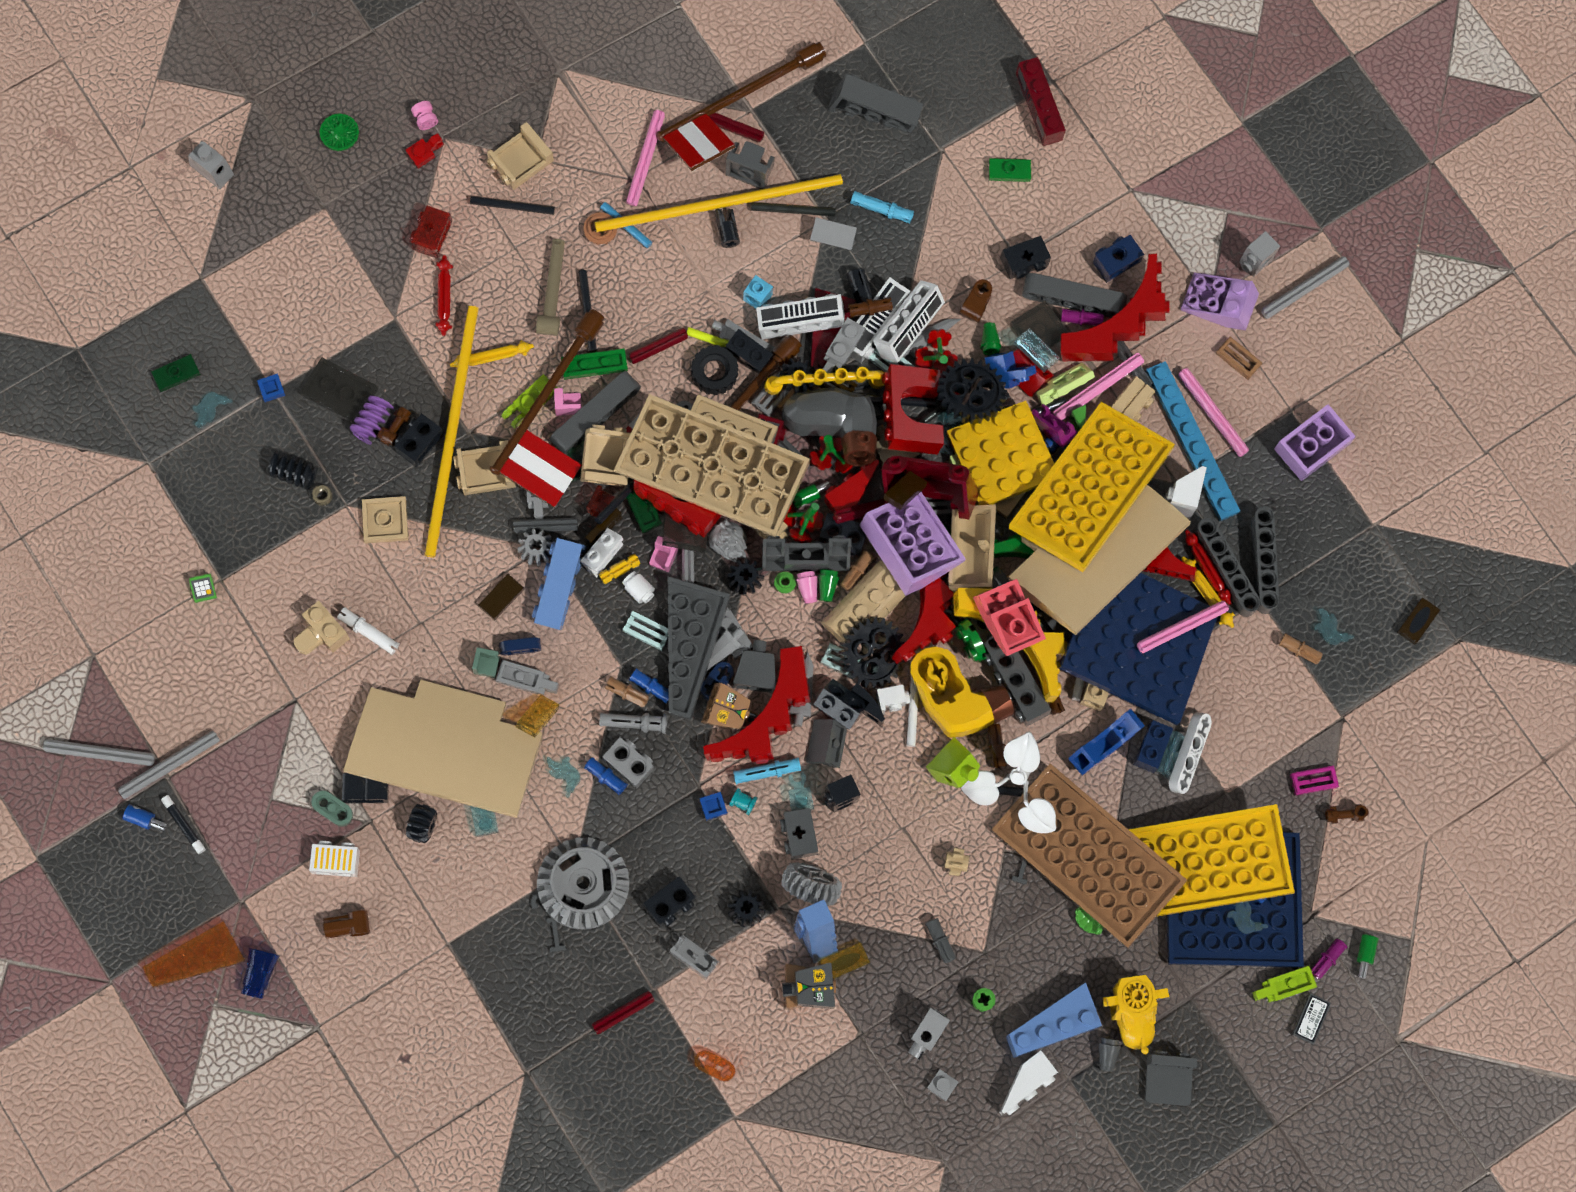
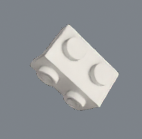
(602, 552)

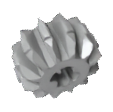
(534, 554)

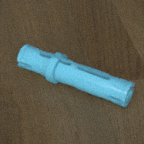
(891, 210)
(742, 775)

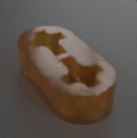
(716, 1060)

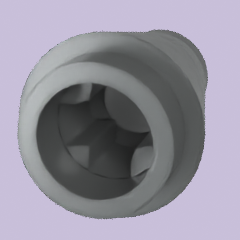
(1108, 1053)

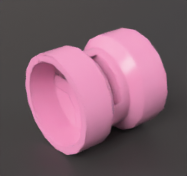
(424, 115)

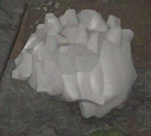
(728, 540)

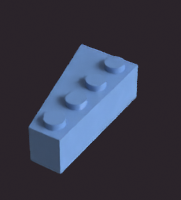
(558, 583)
(817, 930)
(1060, 1021)

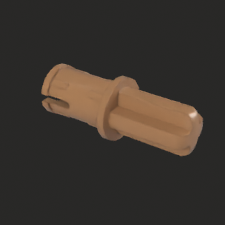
(857, 570)
(1300, 649)
(627, 692)

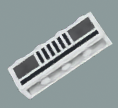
(800, 316)
(909, 321)
(875, 323)

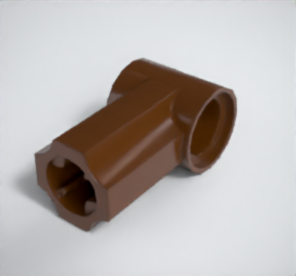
(353, 924)

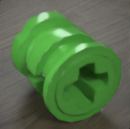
(986, 993)

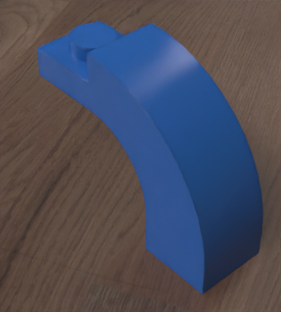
(1106, 742)

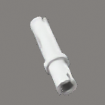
(367, 630)

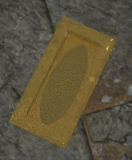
(847, 960)

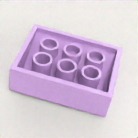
(912, 543)

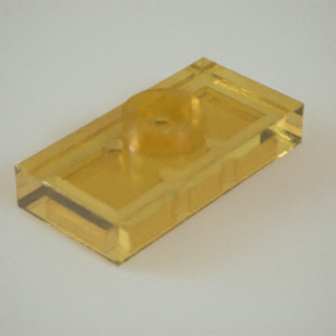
(537, 715)

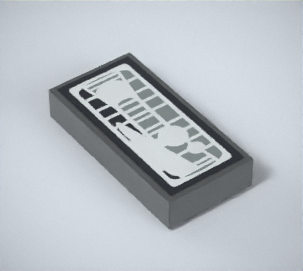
(1311, 1019)

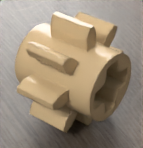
(956, 861)

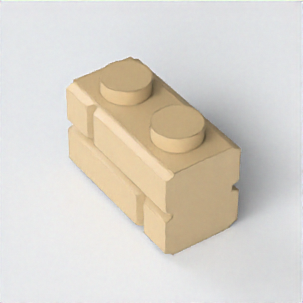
(1134, 398)

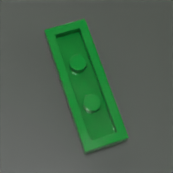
(596, 364)

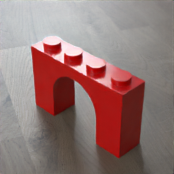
(901, 431)
(693, 516)

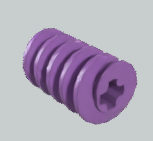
(369, 418)

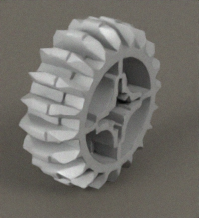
(811, 883)

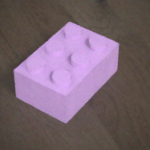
(1314, 442)

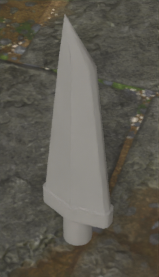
(729, 328)
(921, 341)
(726, 645)
(804, 711)

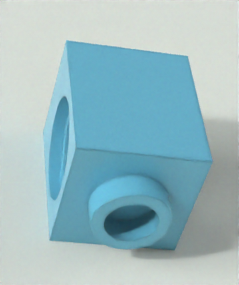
(757, 292)

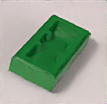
(1009, 170)

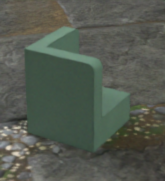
(486, 662)

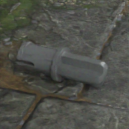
(940, 940)

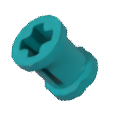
(743, 801)

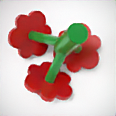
(938, 339)
(829, 447)
(810, 520)

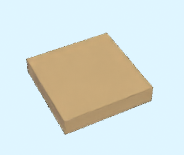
(385, 519)

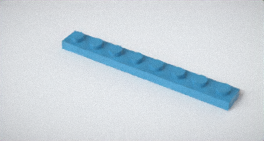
(1192, 440)

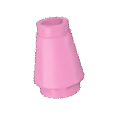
(808, 586)

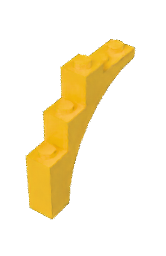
(1043, 655)

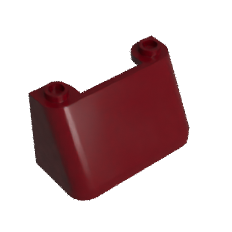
(943, 480)

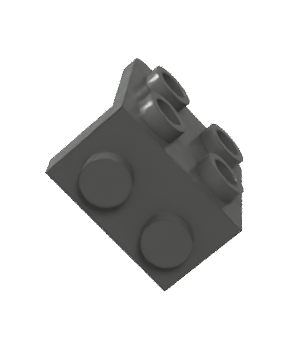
(1169, 1078)

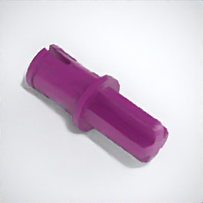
(1081, 317)
(1328, 958)

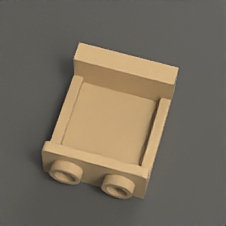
(520, 157)
(601, 455)
(475, 471)

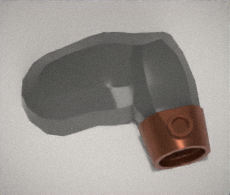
(835, 414)

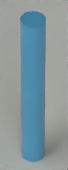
(630, 229)

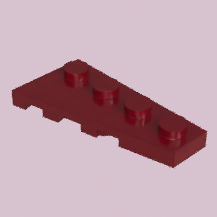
(823, 339)

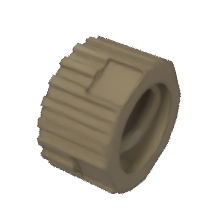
(323, 502)

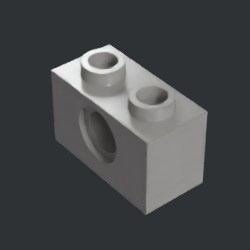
(1259, 254)

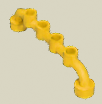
(774, 384)

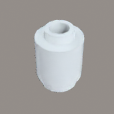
(638, 587)

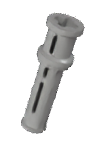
(645, 725)

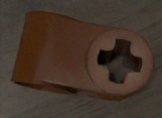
(976, 303)

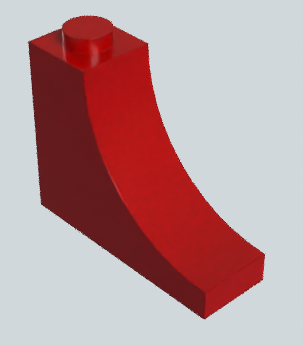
(1168, 565)

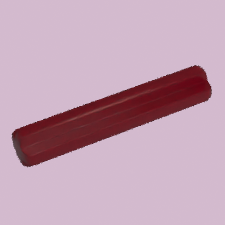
(737, 127)
(658, 345)
(856, 511)
(623, 1012)

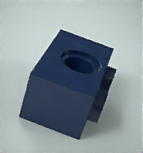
(1111, 267)
(1153, 746)

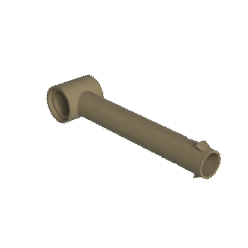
(548, 322)

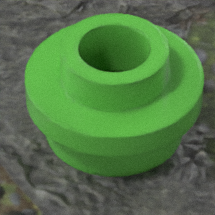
(785, 588)

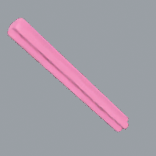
(645, 158)
(1099, 386)
(1213, 412)
(1182, 626)

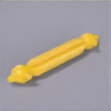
(496, 354)
(1209, 593)

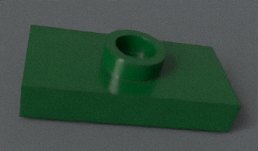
(175, 373)
(644, 512)

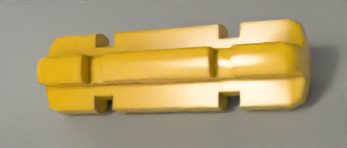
(619, 568)

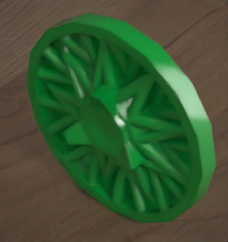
(339, 132)

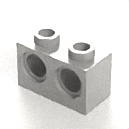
(624, 766)

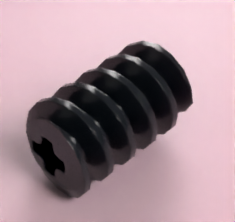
(291, 471)

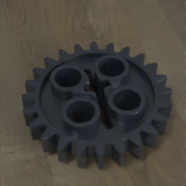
(954, 381)
(865, 635)

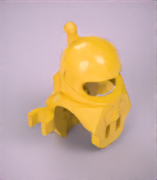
(1134, 1012)

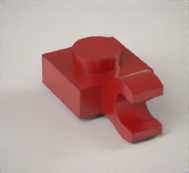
(422, 152)

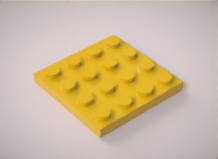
(1002, 453)

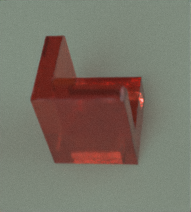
(598, 501)

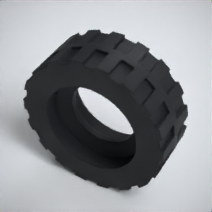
(709, 354)

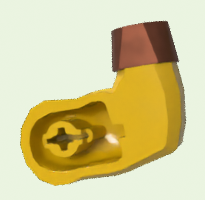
(950, 698)

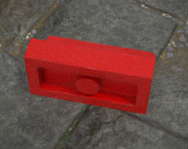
(1035, 381)

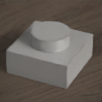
(942, 1085)

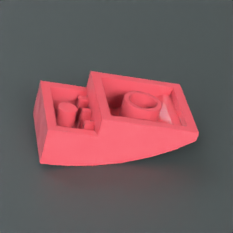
(1009, 617)

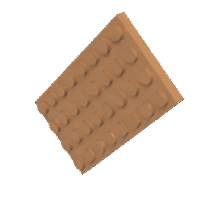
(1093, 858)

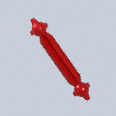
(444, 281)
(1208, 567)

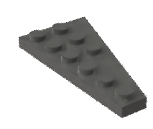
(693, 629)

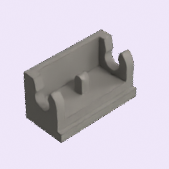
(833, 234)
(694, 957)

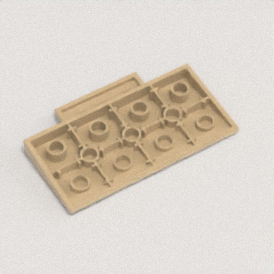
(714, 461)
(1079, 596)
(444, 747)

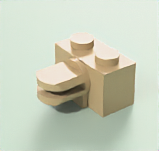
(321, 630)

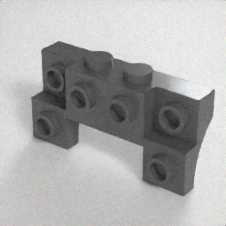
(806, 556)

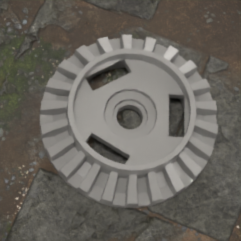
(599, 905)

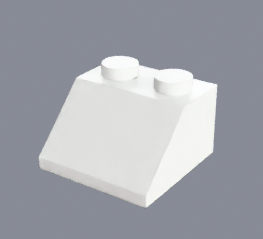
(1186, 492)

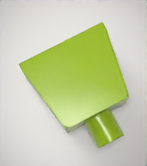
(954, 765)

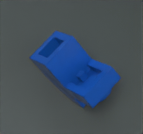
(1006, 367)

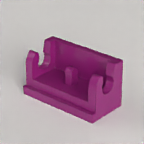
(1054, 427)

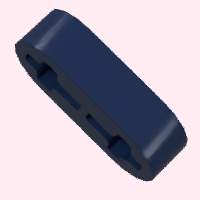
(520, 646)
(712, 677)

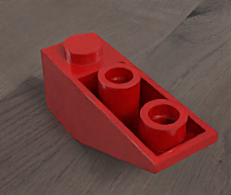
(851, 490)

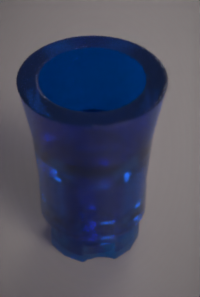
(258, 972)

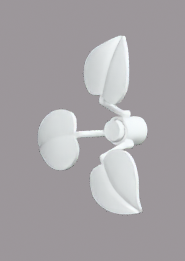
(1024, 757)

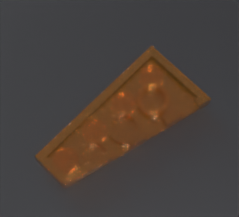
(198, 956)

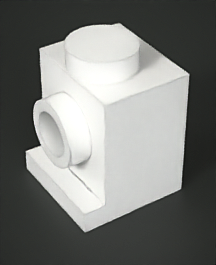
(892, 698)

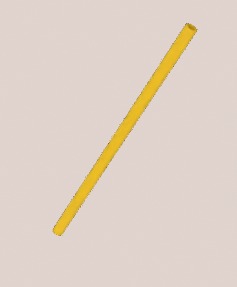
(717, 203)
(451, 432)

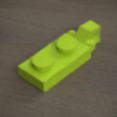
(1286, 985)

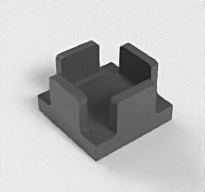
(747, 165)

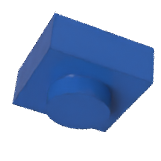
(271, 388)
(713, 806)

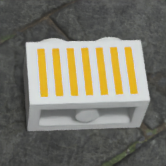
(334, 860)

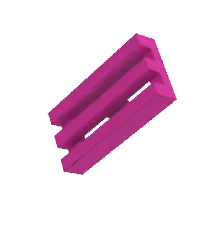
(1296, 783)

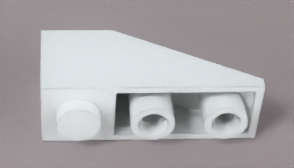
(1030, 1076)

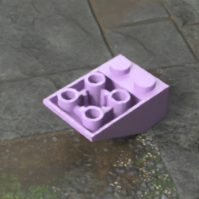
(1221, 300)

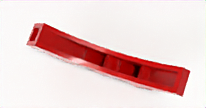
(1102, 340)
(932, 623)
(774, 719)

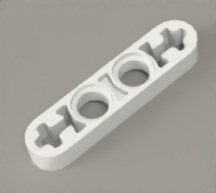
(1182, 775)

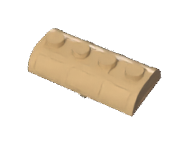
(976, 542)
(872, 596)

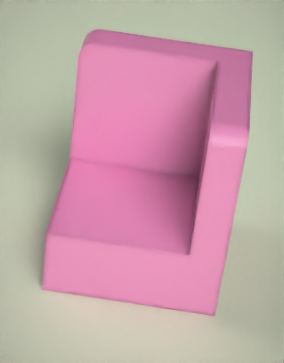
(566, 403)
(662, 556)

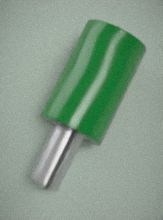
(809, 494)
(1366, 953)

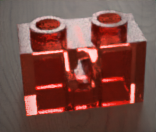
(431, 243)

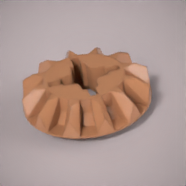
(596, 237)

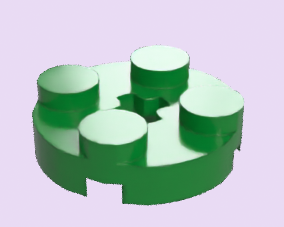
(973, 644)

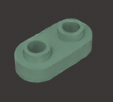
(332, 809)

